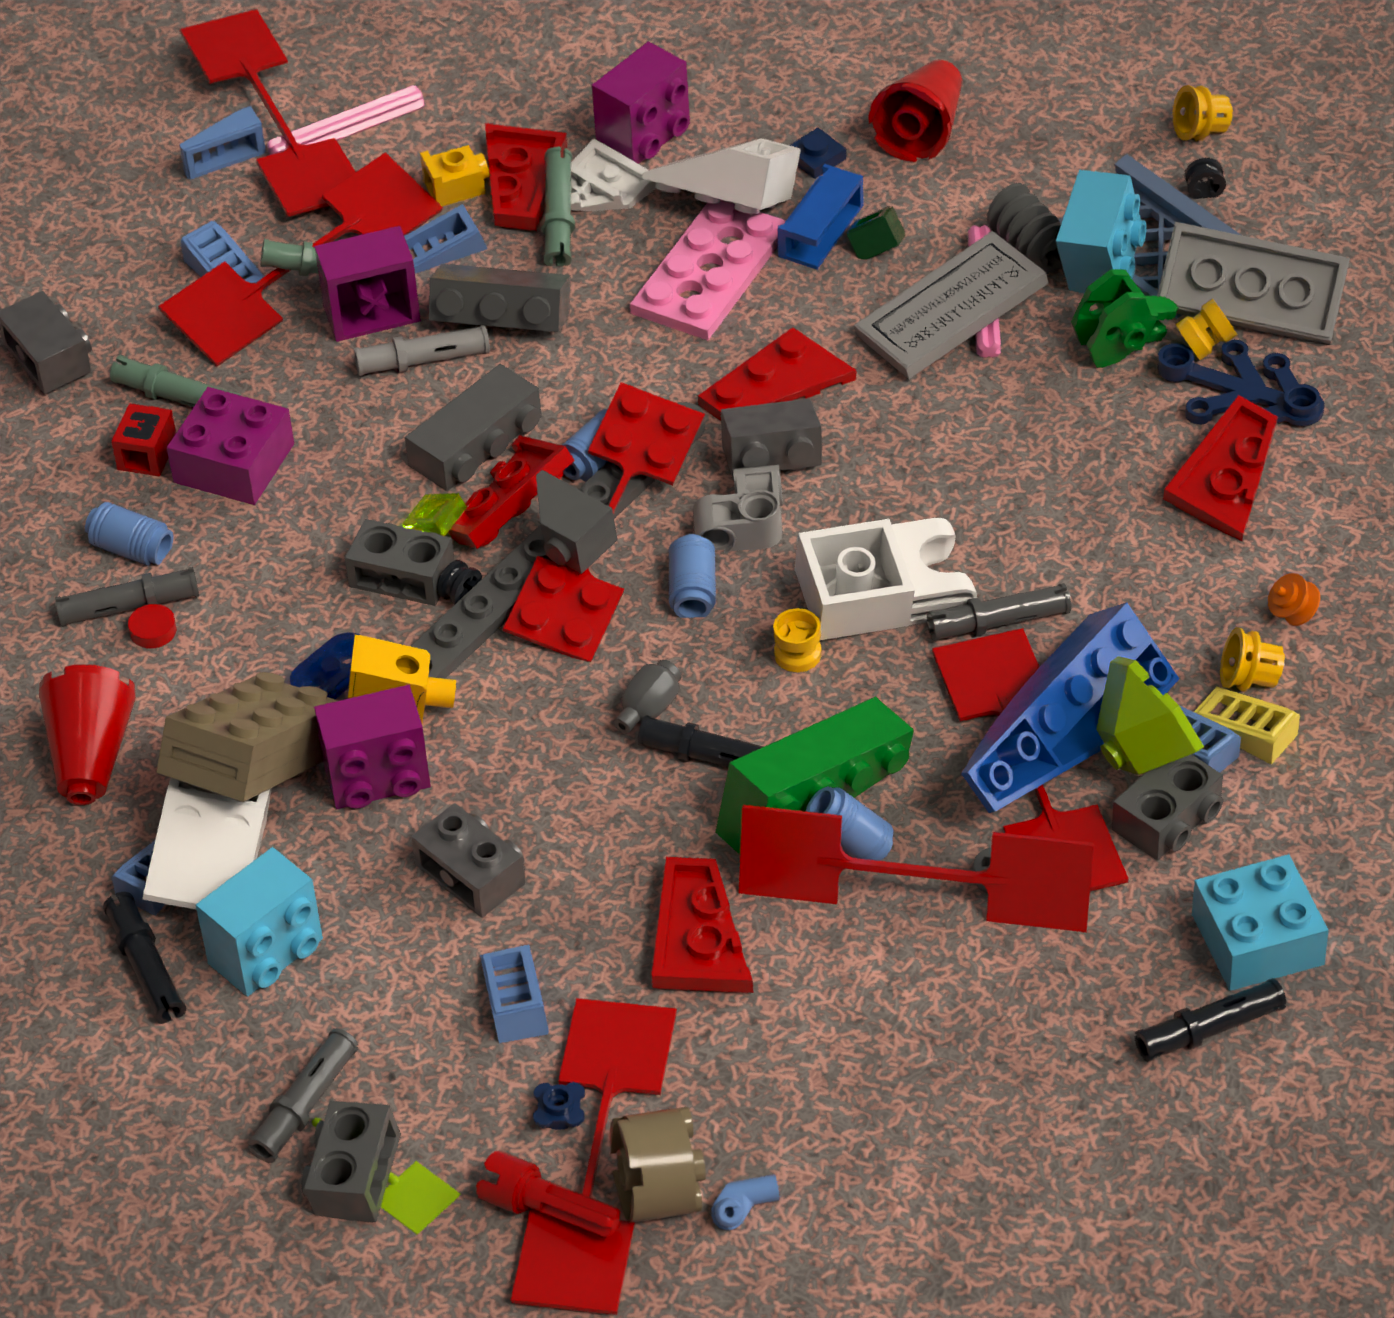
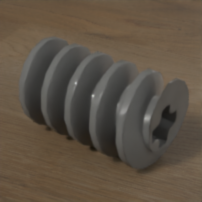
(1026, 225)

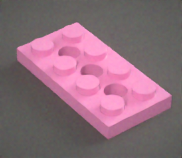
(719, 286)

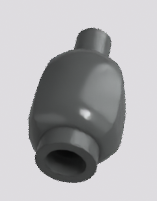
(648, 694)

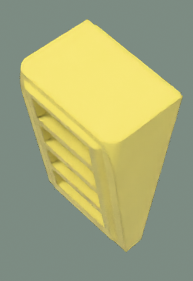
(1254, 740)

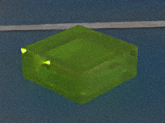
(436, 513)

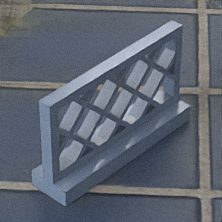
(1167, 206)

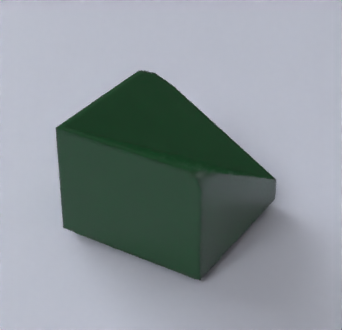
(876, 233)

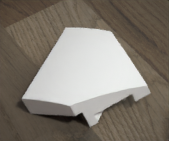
(606, 180)

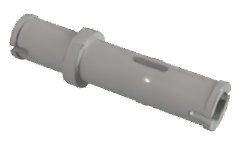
(421, 350)

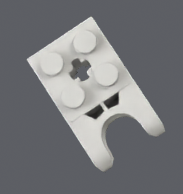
(878, 575)

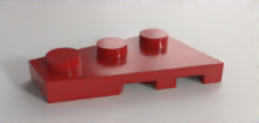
(519, 173)
(778, 373)
(1226, 469)
(510, 491)
(696, 932)

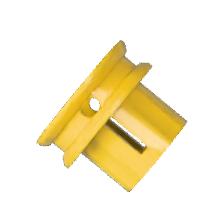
(1200, 125)
(1252, 661)

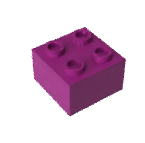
(642, 103)
(368, 283)
(230, 445)
(373, 747)

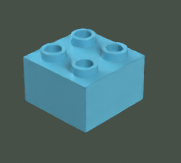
(1099, 228)
(260, 922)
(1259, 922)

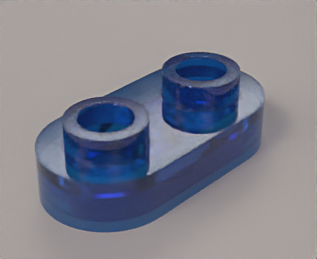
(325, 666)

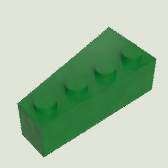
(840, 752)

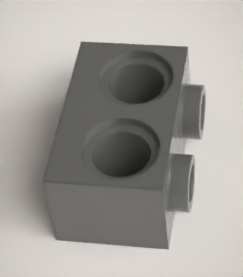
(398, 561)
(1167, 805)
(359, 1162)

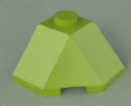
(1140, 723)

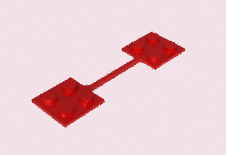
(242, 48)
(227, 313)
(574, 609)
(981, 682)
(1027, 879)
(615, 1052)

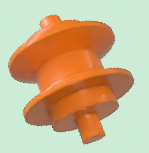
(1294, 599)

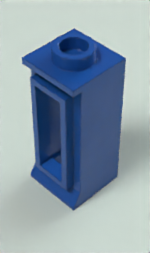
(821, 217)

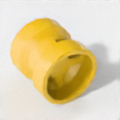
(1198, 336)
(797, 640)

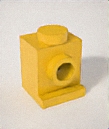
(454, 174)

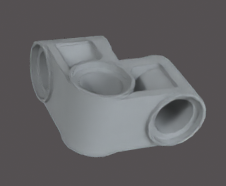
(743, 519)

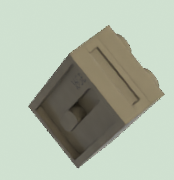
(244, 737)

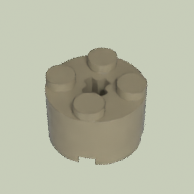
(656, 1164)

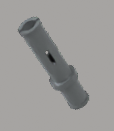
(127, 596)
(982, 615)
(291, 1110)

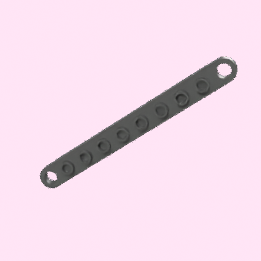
(493, 597)

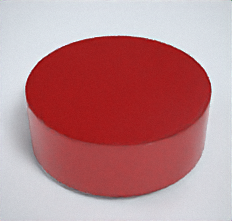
(152, 626)

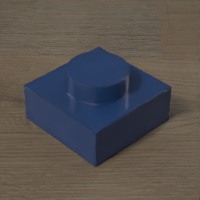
(818, 149)

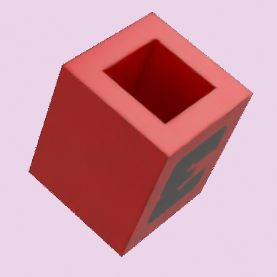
(143, 439)

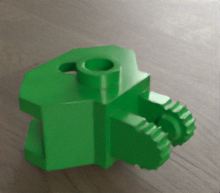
(1122, 319)

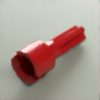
(523, 1188)

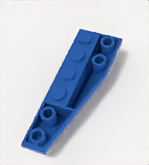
(1058, 709)

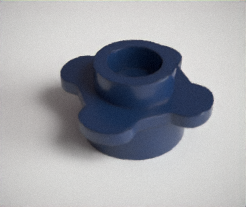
(559, 1116)

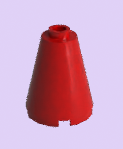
(917, 111)
(85, 727)

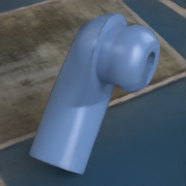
(739, 1198)

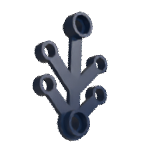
(1294, 403)

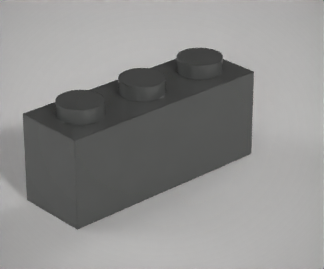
(499, 297)
(473, 427)

